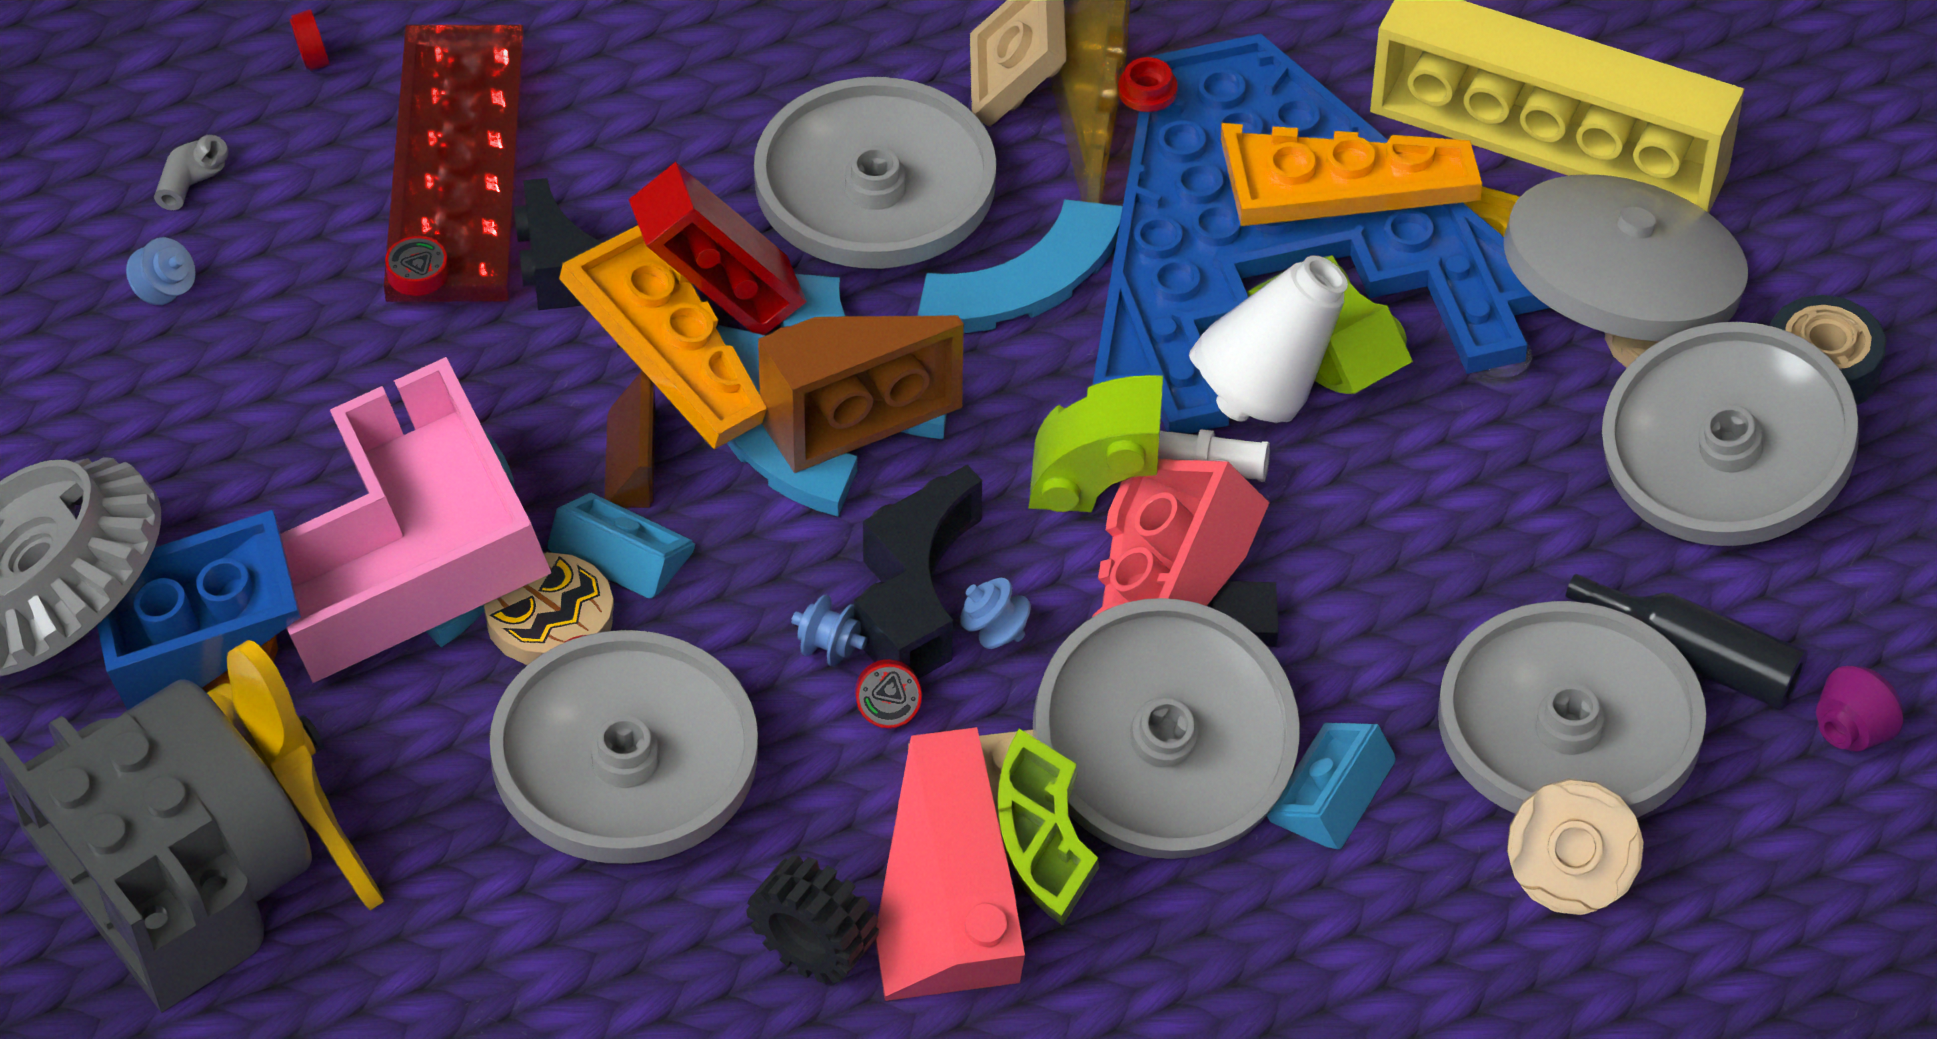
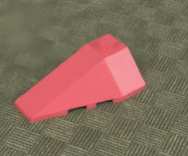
(1179, 532)
(947, 885)

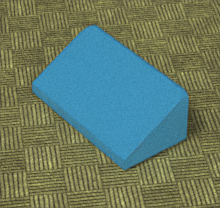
(619, 543)
(1334, 783)

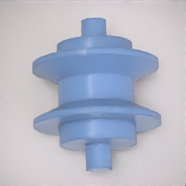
(160, 271)
(995, 613)
(828, 630)

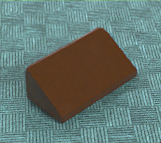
(631, 446)

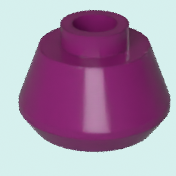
(1858, 709)

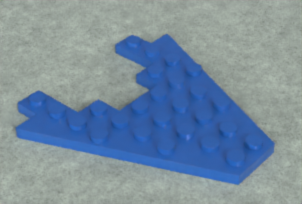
(1186, 252)

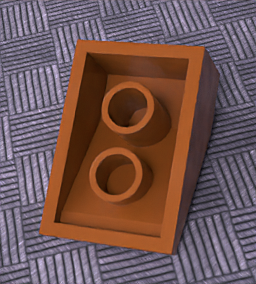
(856, 381)

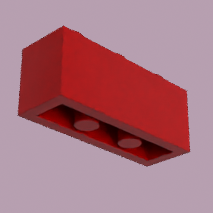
(717, 250)

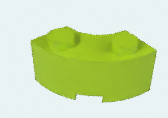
(1363, 345)
(1097, 443)
(1037, 826)

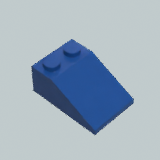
(197, 606)

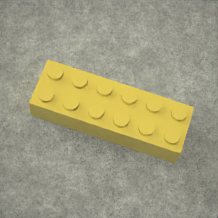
(1554, 98)

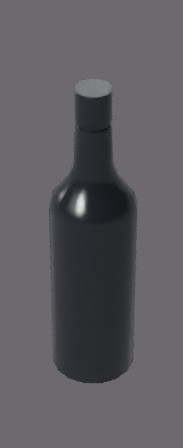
(1709, 641)

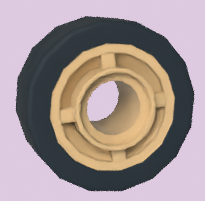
(1843, 333)

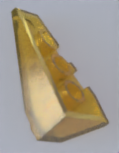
(1088, 86)

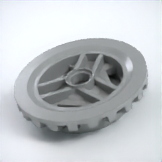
(66, 570)

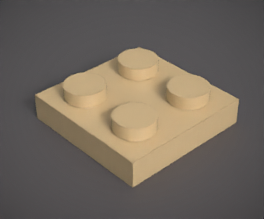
(1015, 54)

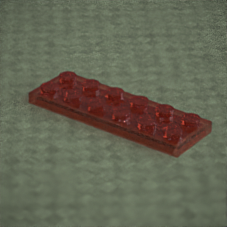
(459, 154)

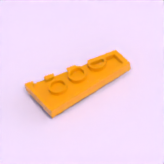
(1313, 178)
(667, 334)

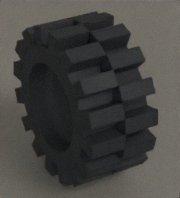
(812, 919)

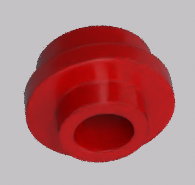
(1147, 85)

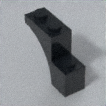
(552, 243)
(903, 550)

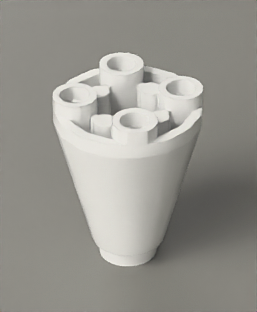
(1273, 343)

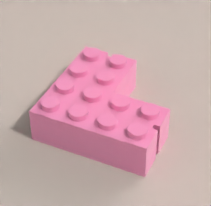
(424, 540)

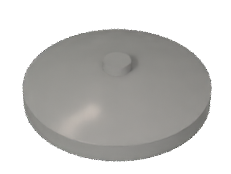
(875, 172)
(1624, 256)
(1730, 433)
(1571, 697)
(1171, 725)
(624, 746)

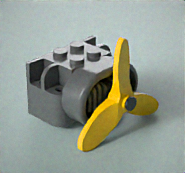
(183, 821)

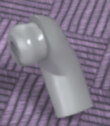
(188, 166)

